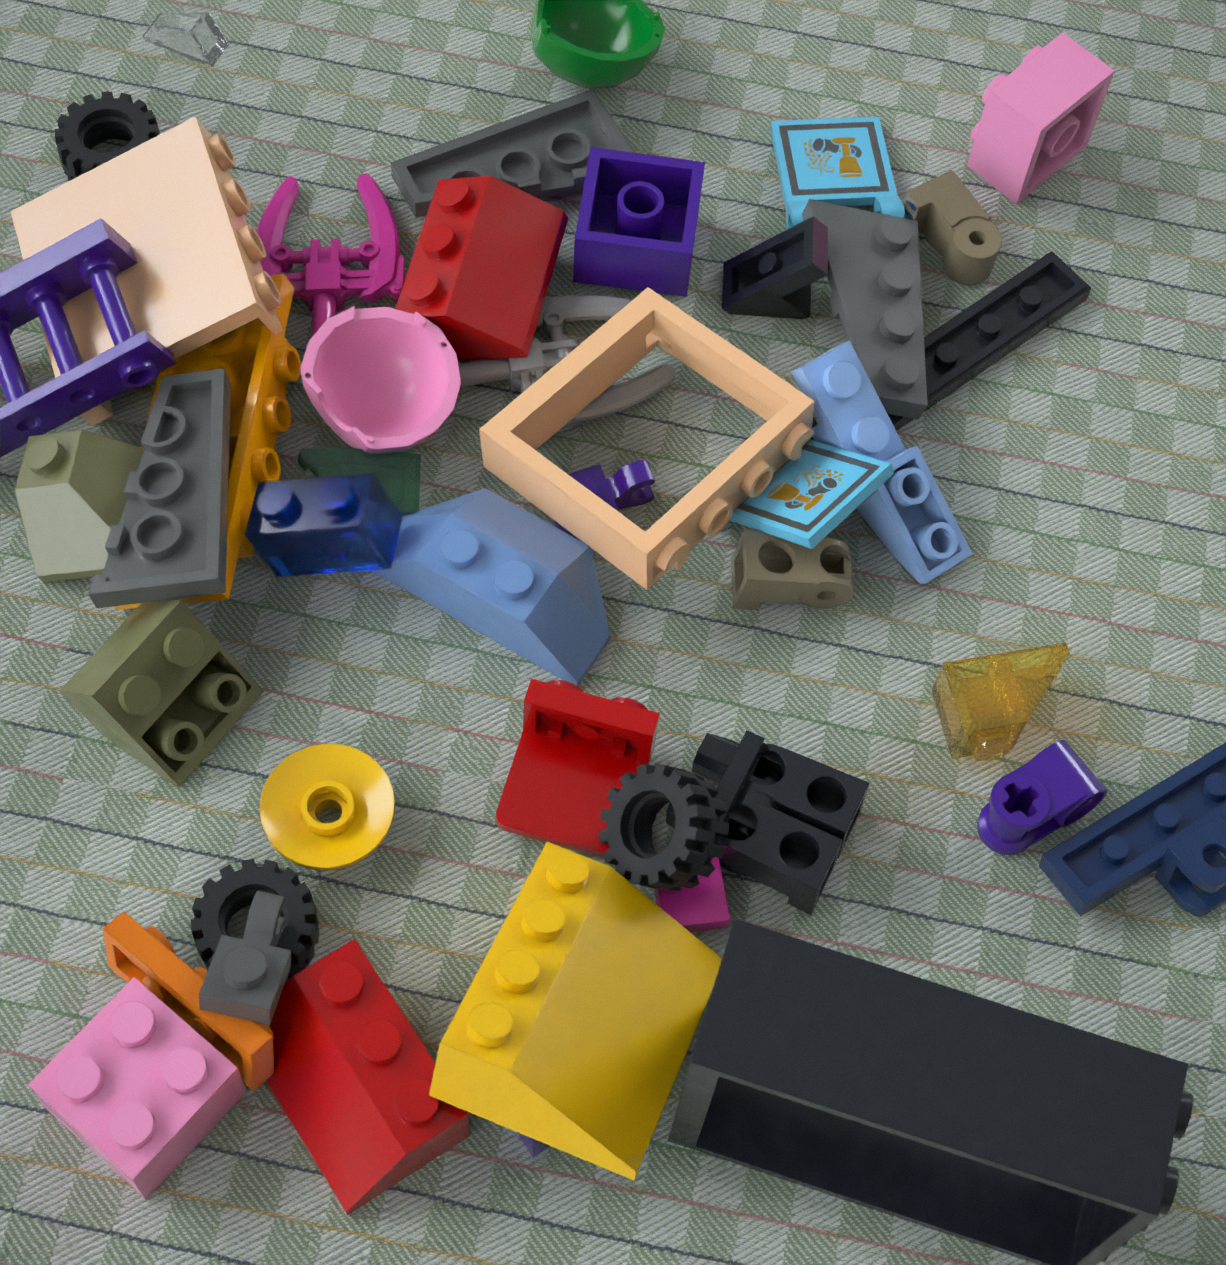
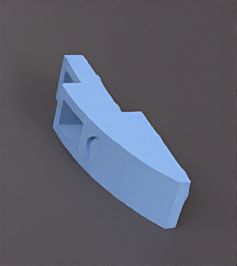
(907, 508)

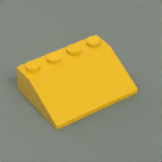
(578, 1015)

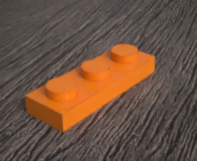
(153, 962)

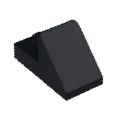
(777, 273)

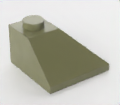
(70, 498)

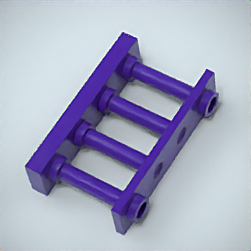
(40, 289)

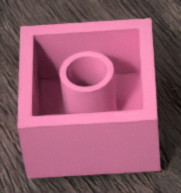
(1038, 116)
(139, 1087)

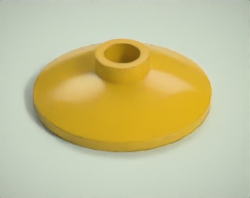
(323, 779)

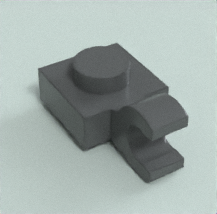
(249, 971)

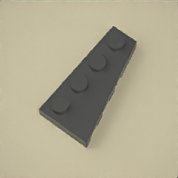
(533, 152)
(878, 299)
(177, 500)

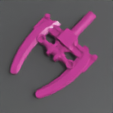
(325, 280)

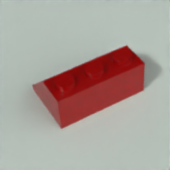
(484, 266)
(357, 1079)

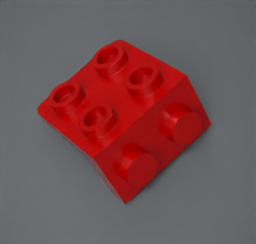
(569, 761)

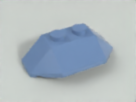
(506, 579)

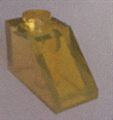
(993, 698)

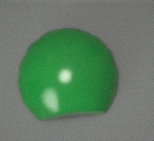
(595, 39)

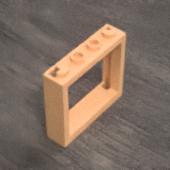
(592, 367)

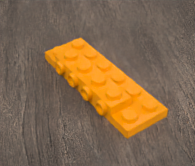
(259, 376)

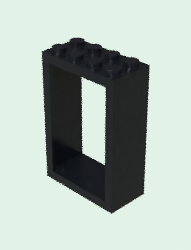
(930, 1102)

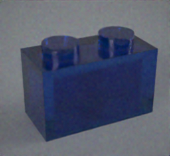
(324, 525)

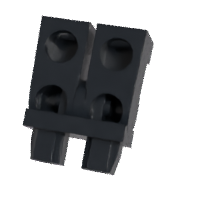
(782, 814)

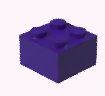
(637, 221)

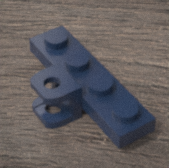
(1166, 828)

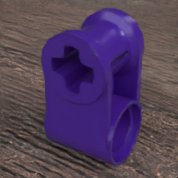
(1038, 800)

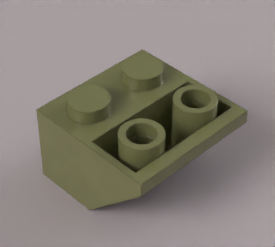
(163, 689)

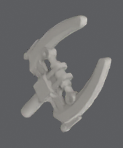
(543, 356)

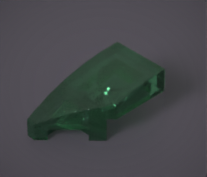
(395, 471)

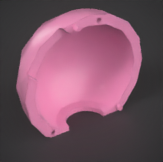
(381, 378)

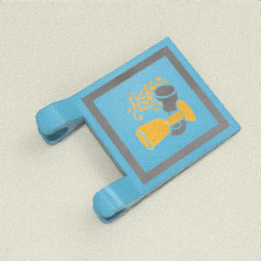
(835, 164)
(813, 493)

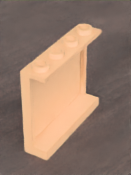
(190, 240)

